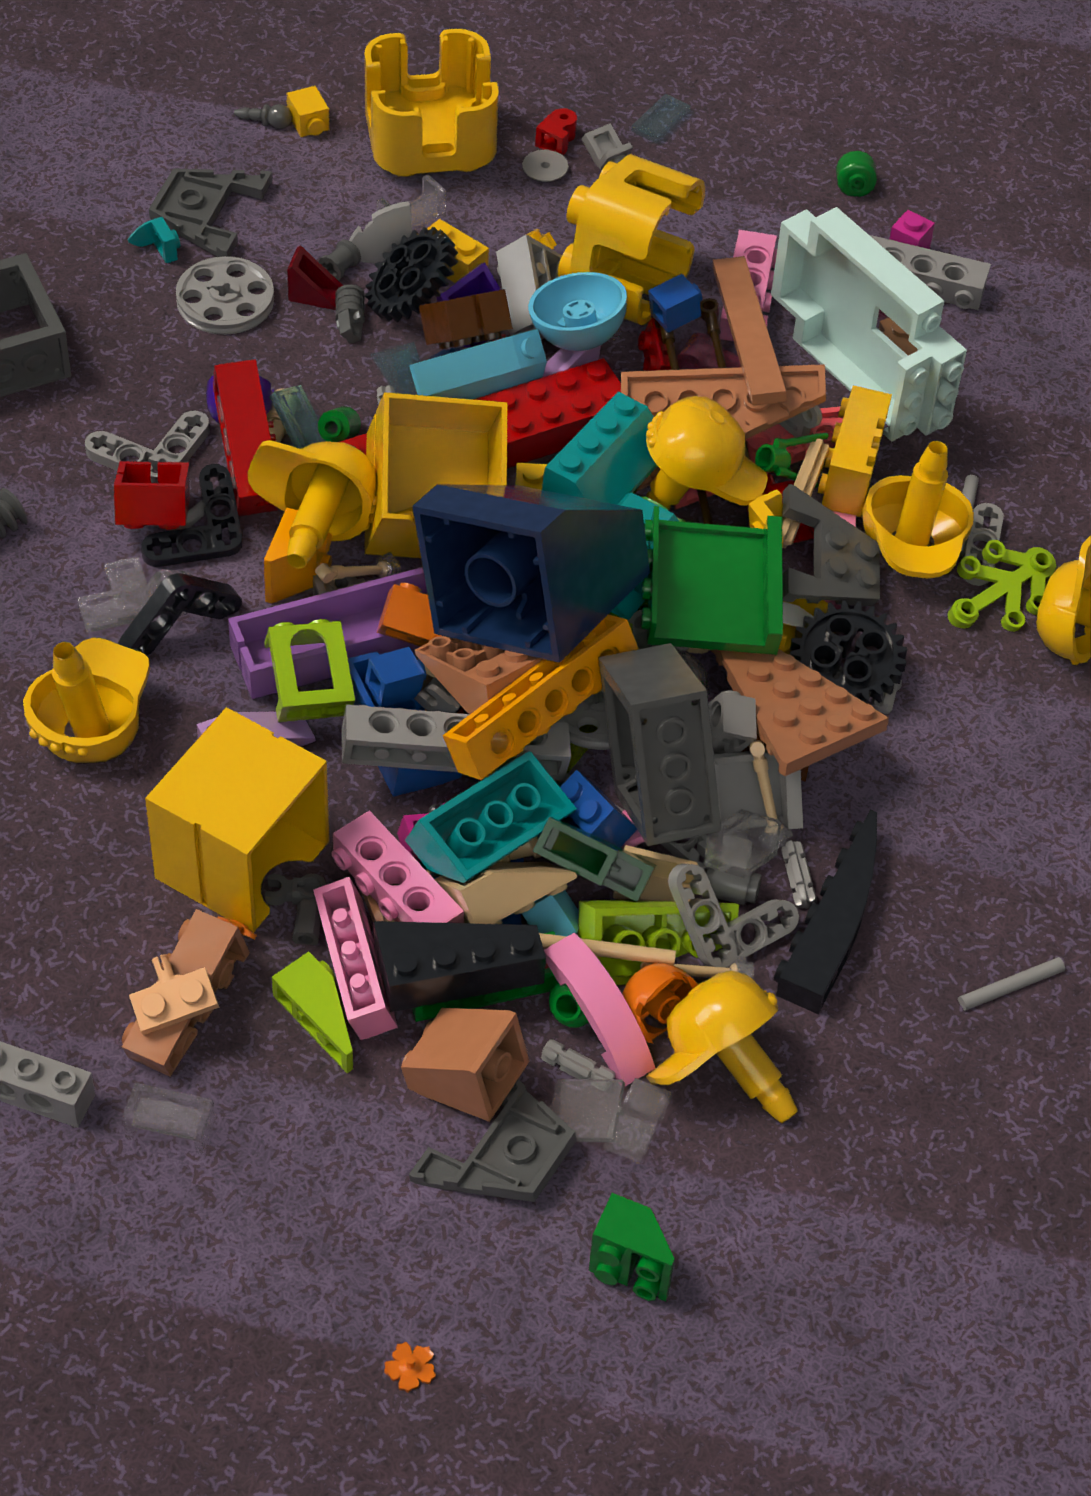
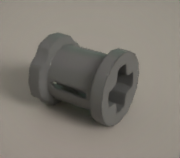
(341, 258)

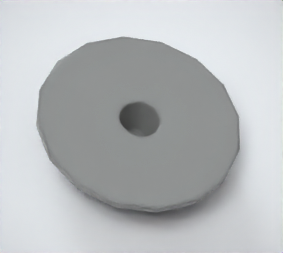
(545, 165)

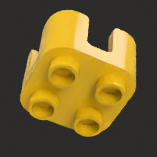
(431, 118)
(620, 224)

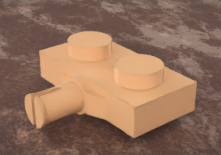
(173, 997)

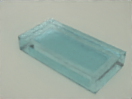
(661, 118)
(297, 416)

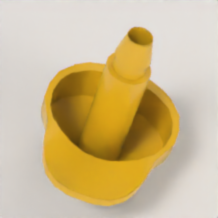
(701, 449)
(326, 483)
(917, 510)
(1065, 604)
(94, 690)
(719, 1021)

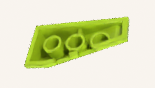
(641, 924)

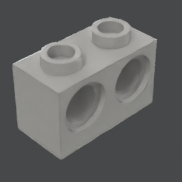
(732, 722)

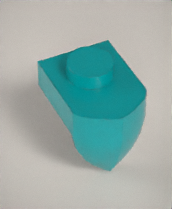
(159, 233)

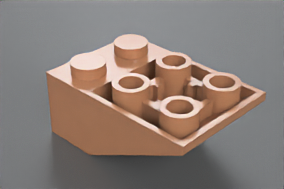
(472, 670)

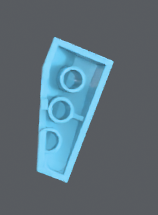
(482, 368)

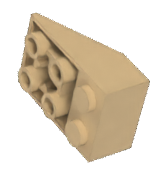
(506, 889)

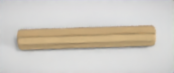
(806, 482)

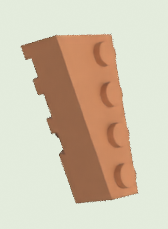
(201, 944)

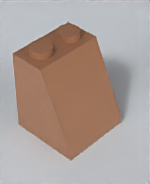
(468, 1059)

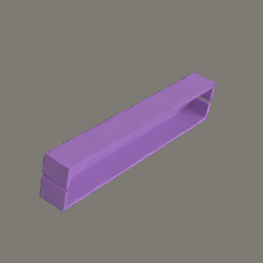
(356, 607)

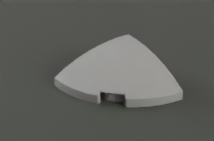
(386, 228)

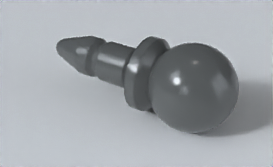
(277, 116)

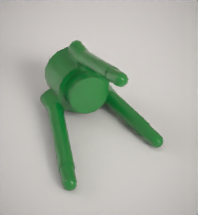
(776, 457)

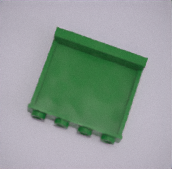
(714, 586)

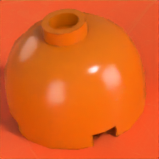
(656, 992)

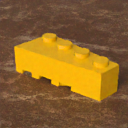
(855, 450)

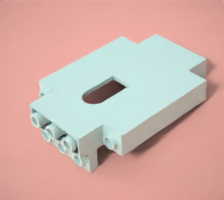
(835, 286)

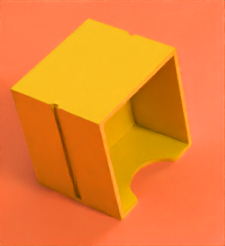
(425, 444)
(235, 814)

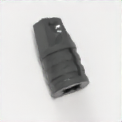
(350, 312)

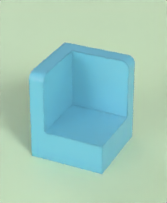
(554, 914)

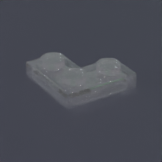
(119, 604)

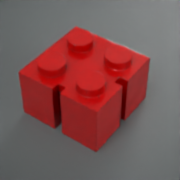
(147, 503)

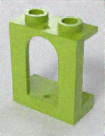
(317, 703)

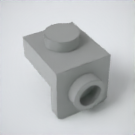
(605, 146)

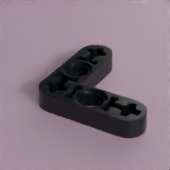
(209, 535)
(171, 598)

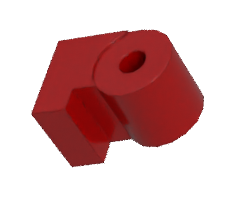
(558, 130)

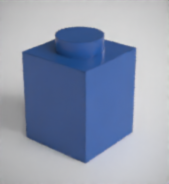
(675, 302)
(395, 676)

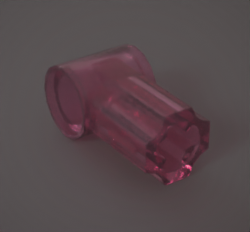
(700, 354)

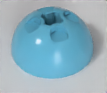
(579, 310)

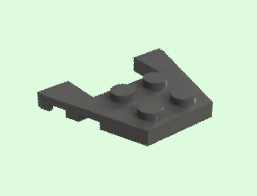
(194, 199)
(843, 556)
(511, 1158)

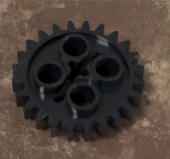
(411, 274)
(878, 668)

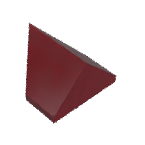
(310, 281)

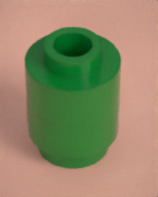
(339, 424)

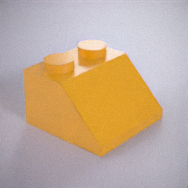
(279, 576)

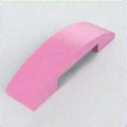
(603, 1007)

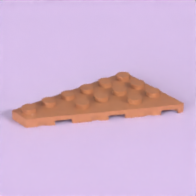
(727, 386)
(798, 709)

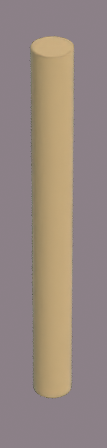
(619, 950)

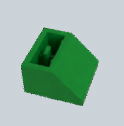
(619, 1240)

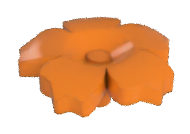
(410, 1366)

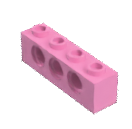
(760, 258)
(370, 839)
(354, 958)

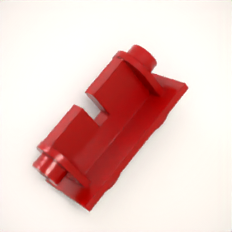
(653, 349)

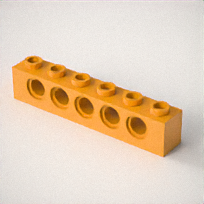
(534, 702)

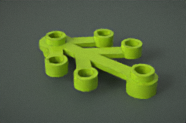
(1005, 583)

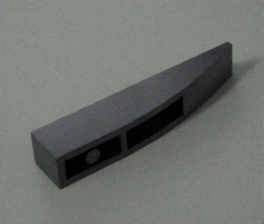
(831, 925)

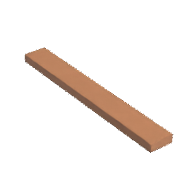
(749, 331)

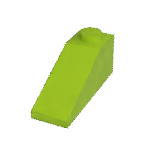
(311, 997)

